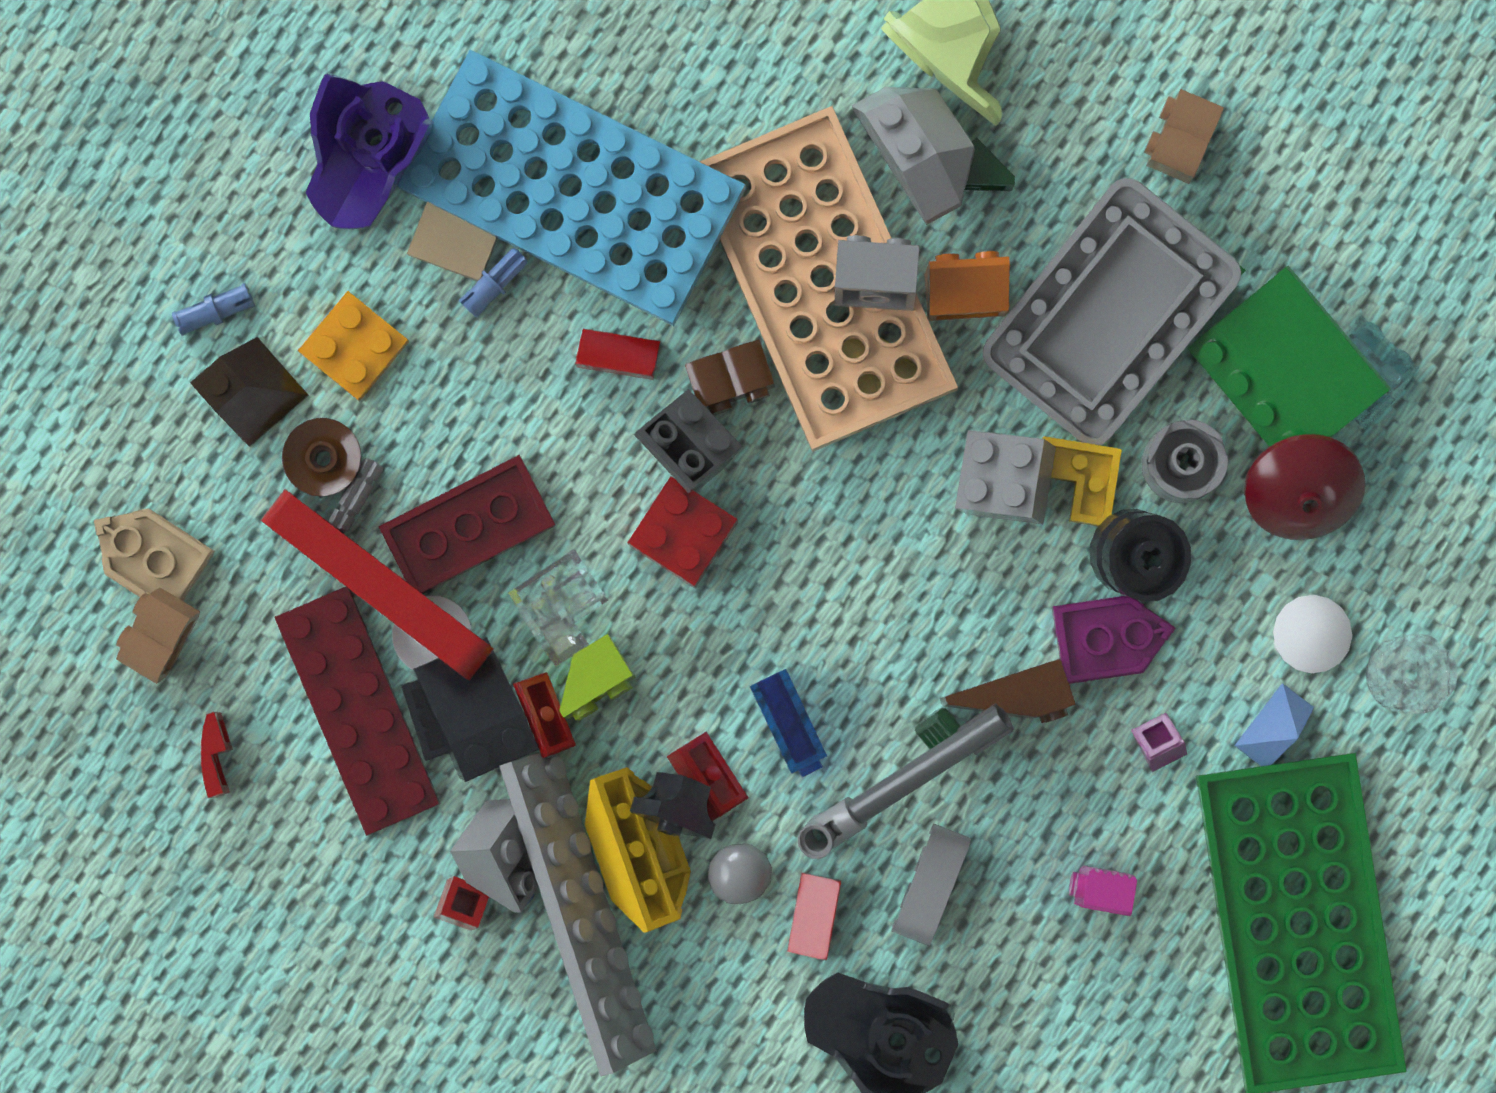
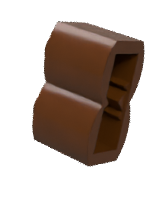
(731, 377)

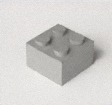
(876, 273)
(1005, 477)

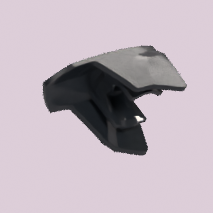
(857, 1019)

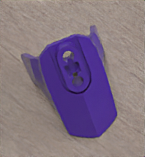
(350, 174)

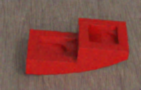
(214, 742)

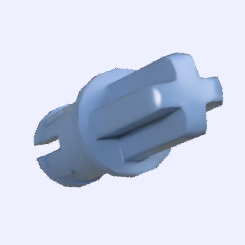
(493, 282)

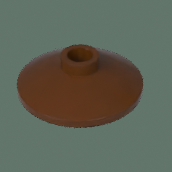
(301, 454)

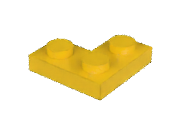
(1095, 477)

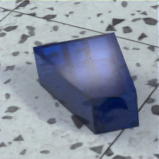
(789, 723)

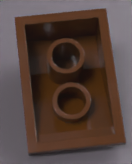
(1025, 694)

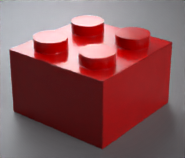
(682, 532)

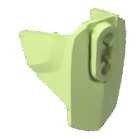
(952, 43)

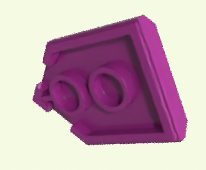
(1107, 638)

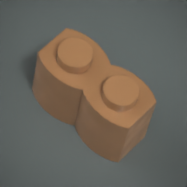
(1184, 135)
(156, 634)

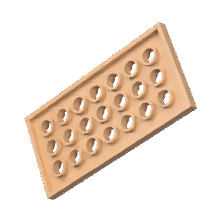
(774, 318)

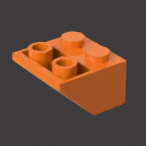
(967, 286)

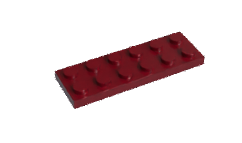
(357, 710)

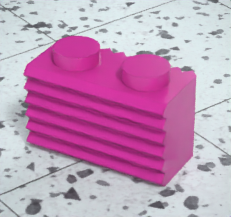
(1103, 890)

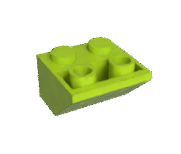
(593, 675)

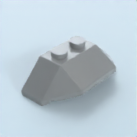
(920, 146)

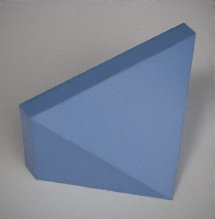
(1275, 727)

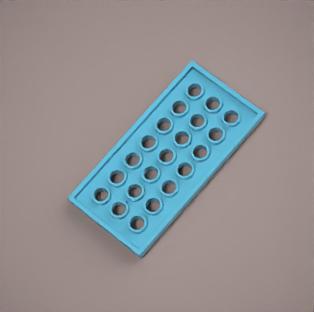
(560, 247)

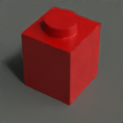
(461, 904)

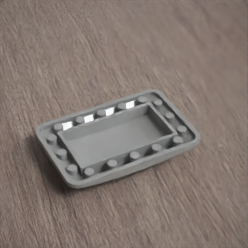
(1111, 312)

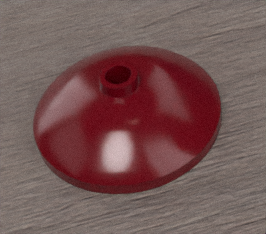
(1302, 471)

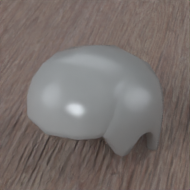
(739, 873)

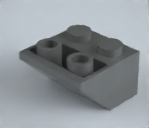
(689, 441)

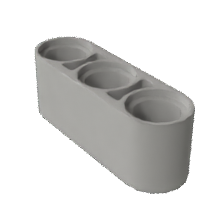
(931, 885)

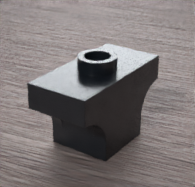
(676, 806)

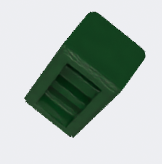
(937, 727)

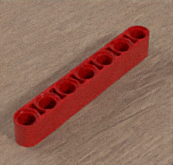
(377, 585)

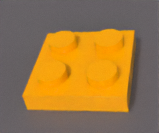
(353, 346)

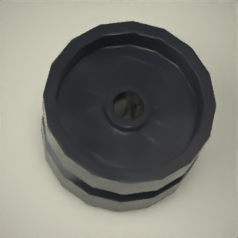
(1140, 555)

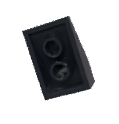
(477, 716)

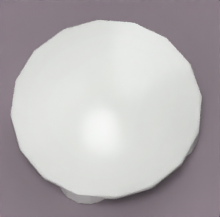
(1312, 634)

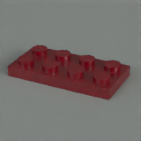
(467, 525)

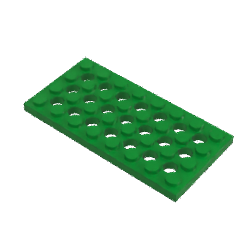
(1364, 931)

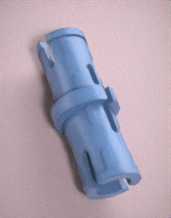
(213, 309)

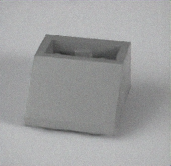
(495, 856)

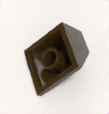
(249, 390)

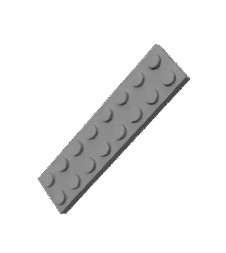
(578, 911)

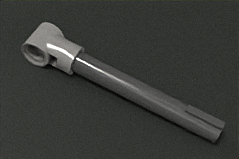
(851, 814)

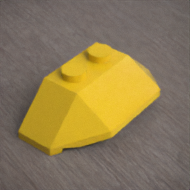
(639, 865)

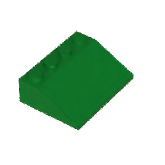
(1288, 363)

